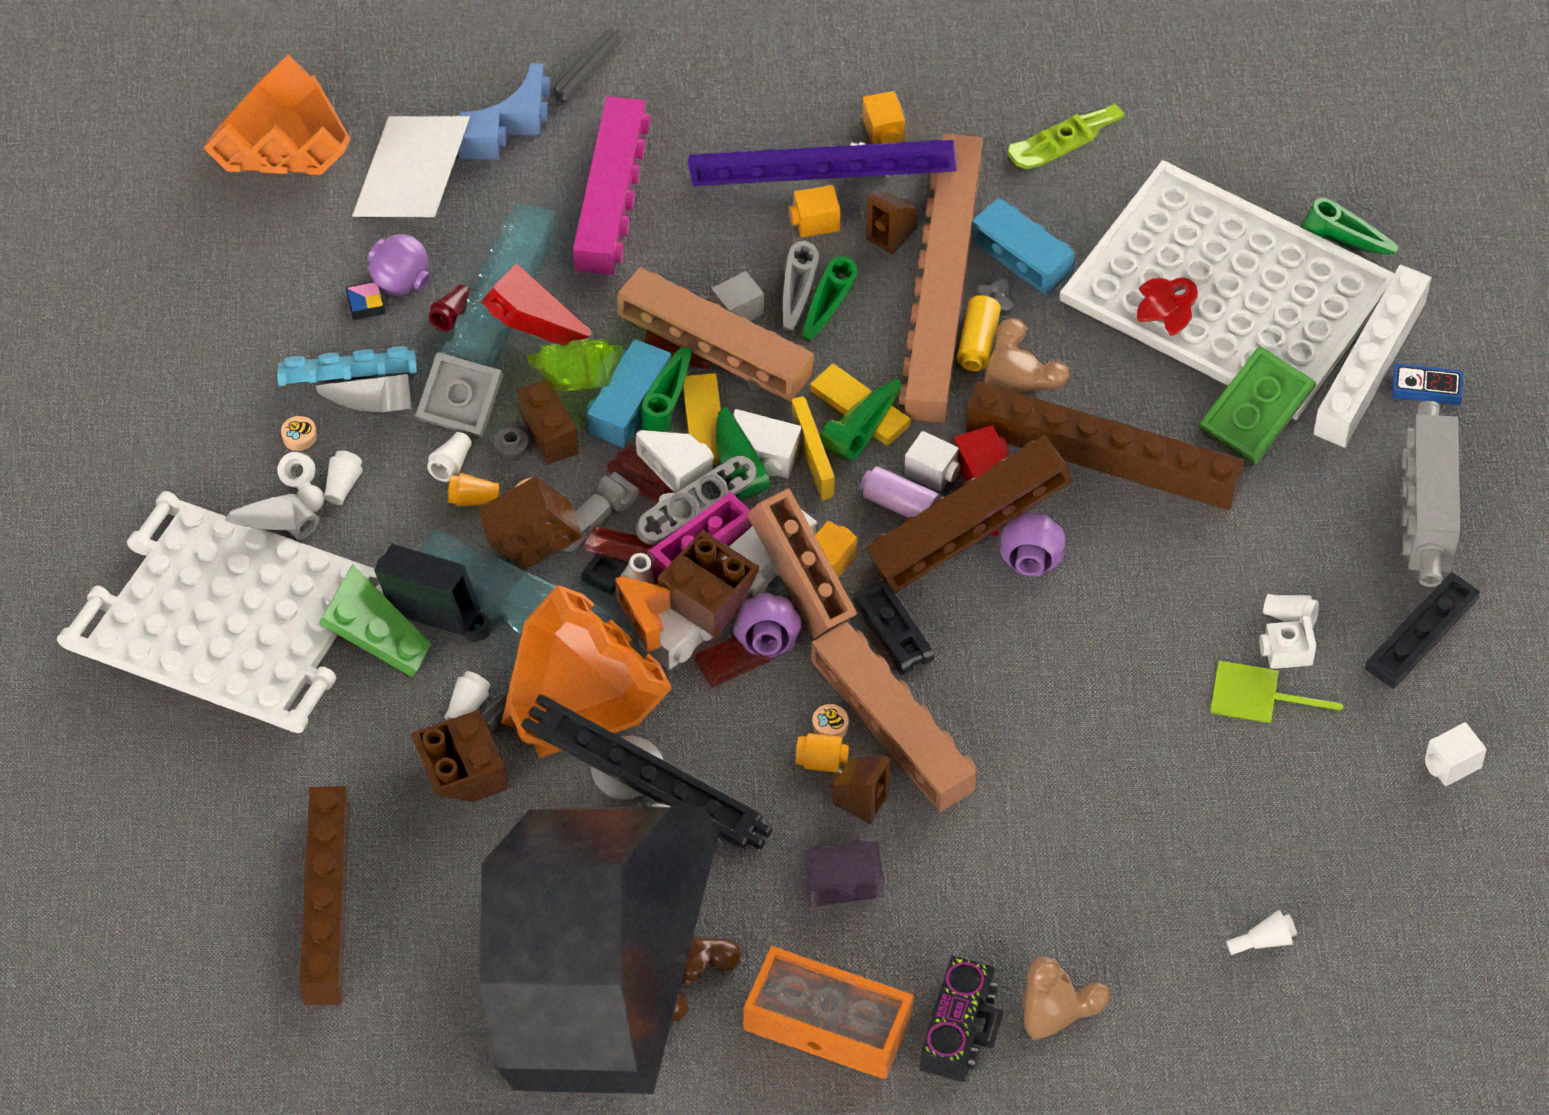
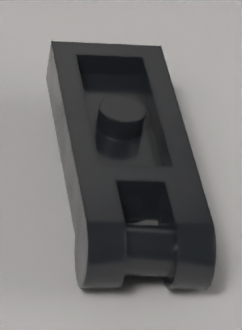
(893, 626)

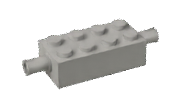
(1431, 493)

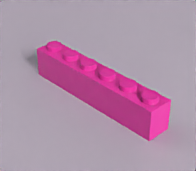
(610, 186)

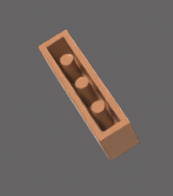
(801, 563)

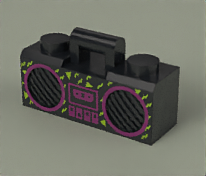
(952, 1032)

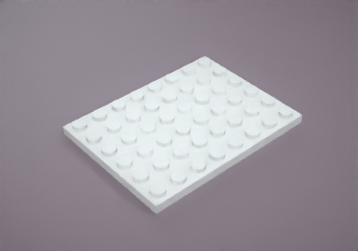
(1252, 273)

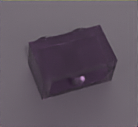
(843, 873)

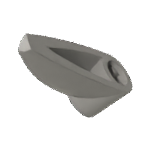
(798, 281)
(371, 395)
(277, 513)

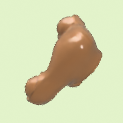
(1018, 368)
(1052, 1002)

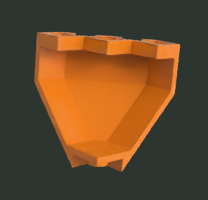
(280, 126)
(582, 666)

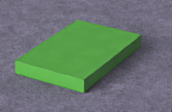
(1257, 405)

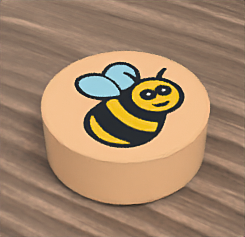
(299, 433)
(830, 720)

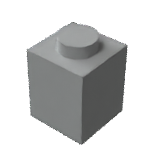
(740, 296)

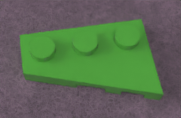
(374, 624)

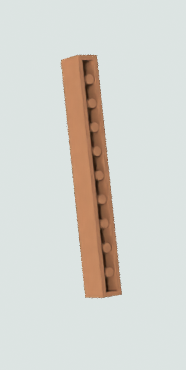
(941, 285)

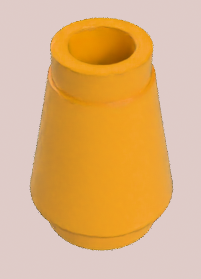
(470, 490)

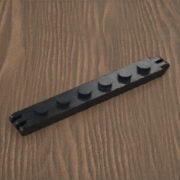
(643, 771)

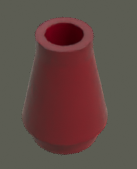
(448, 308)

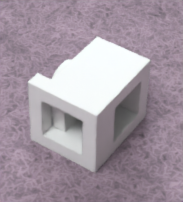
(1289, 644)

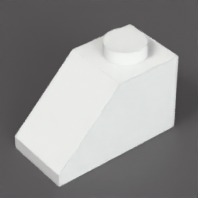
(773, 441)
(674, 457)

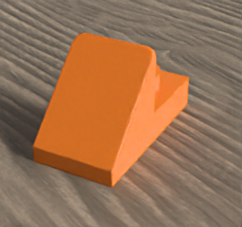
(642, 605)

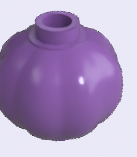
(399, 265)
(1032, 544)
(773, 624)

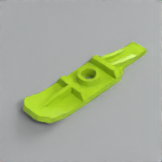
(1052, 144)

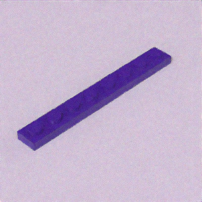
(822, 162)

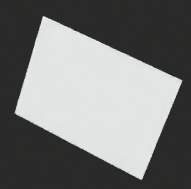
(411, 166)

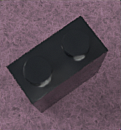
(428, 589)

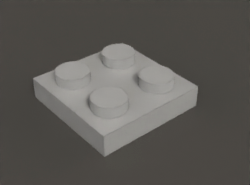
(459, 395)

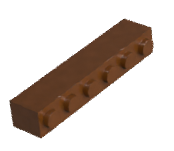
(969, 514)
(325, 896)

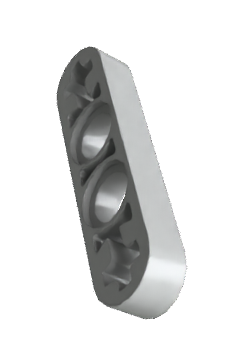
(693, 496)

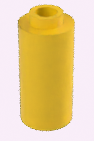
(978, 332)

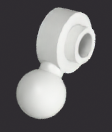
(308, 494)

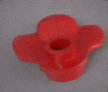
(1164, 304)

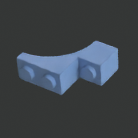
(517, 115)

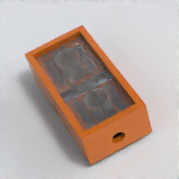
(828, 1012)

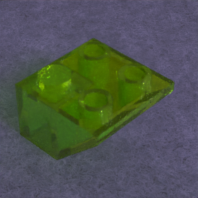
(578, 365)

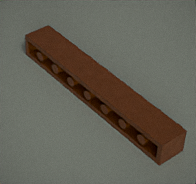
(1108, 445)

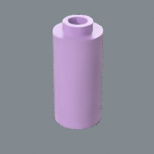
(896, 492)

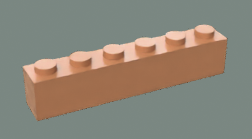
(715, 334)
(894, 716)

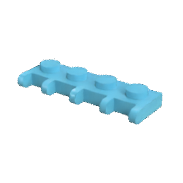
(331, 366)

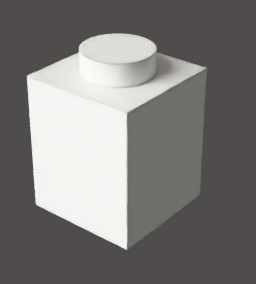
(932, 461)
(1455, 754)

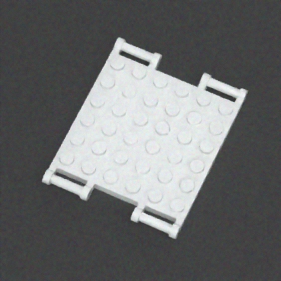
(220, 614)

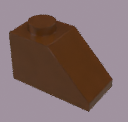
(889, 221)
(862, 786)

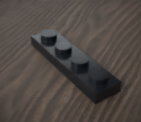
(1422, 630)

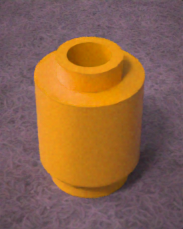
(821, 752)

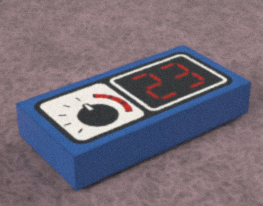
(1427, 384)

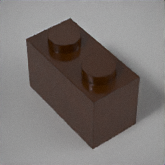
(548, 421)

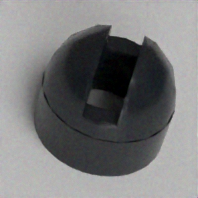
(481, 633)

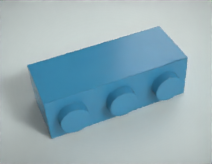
(1022, 246)
(618, 407)

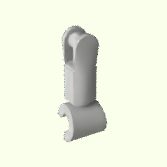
(610, 493)

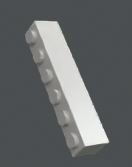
(1372, 356)
(681, 635)

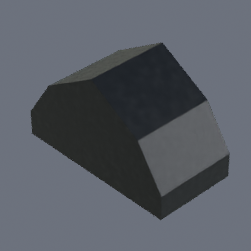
(590, 942)

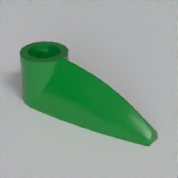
(1345, 228)
(829, 294)
(664, 393)
(856, 428)
(733, 442)

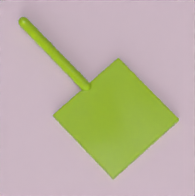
(1251, 693)

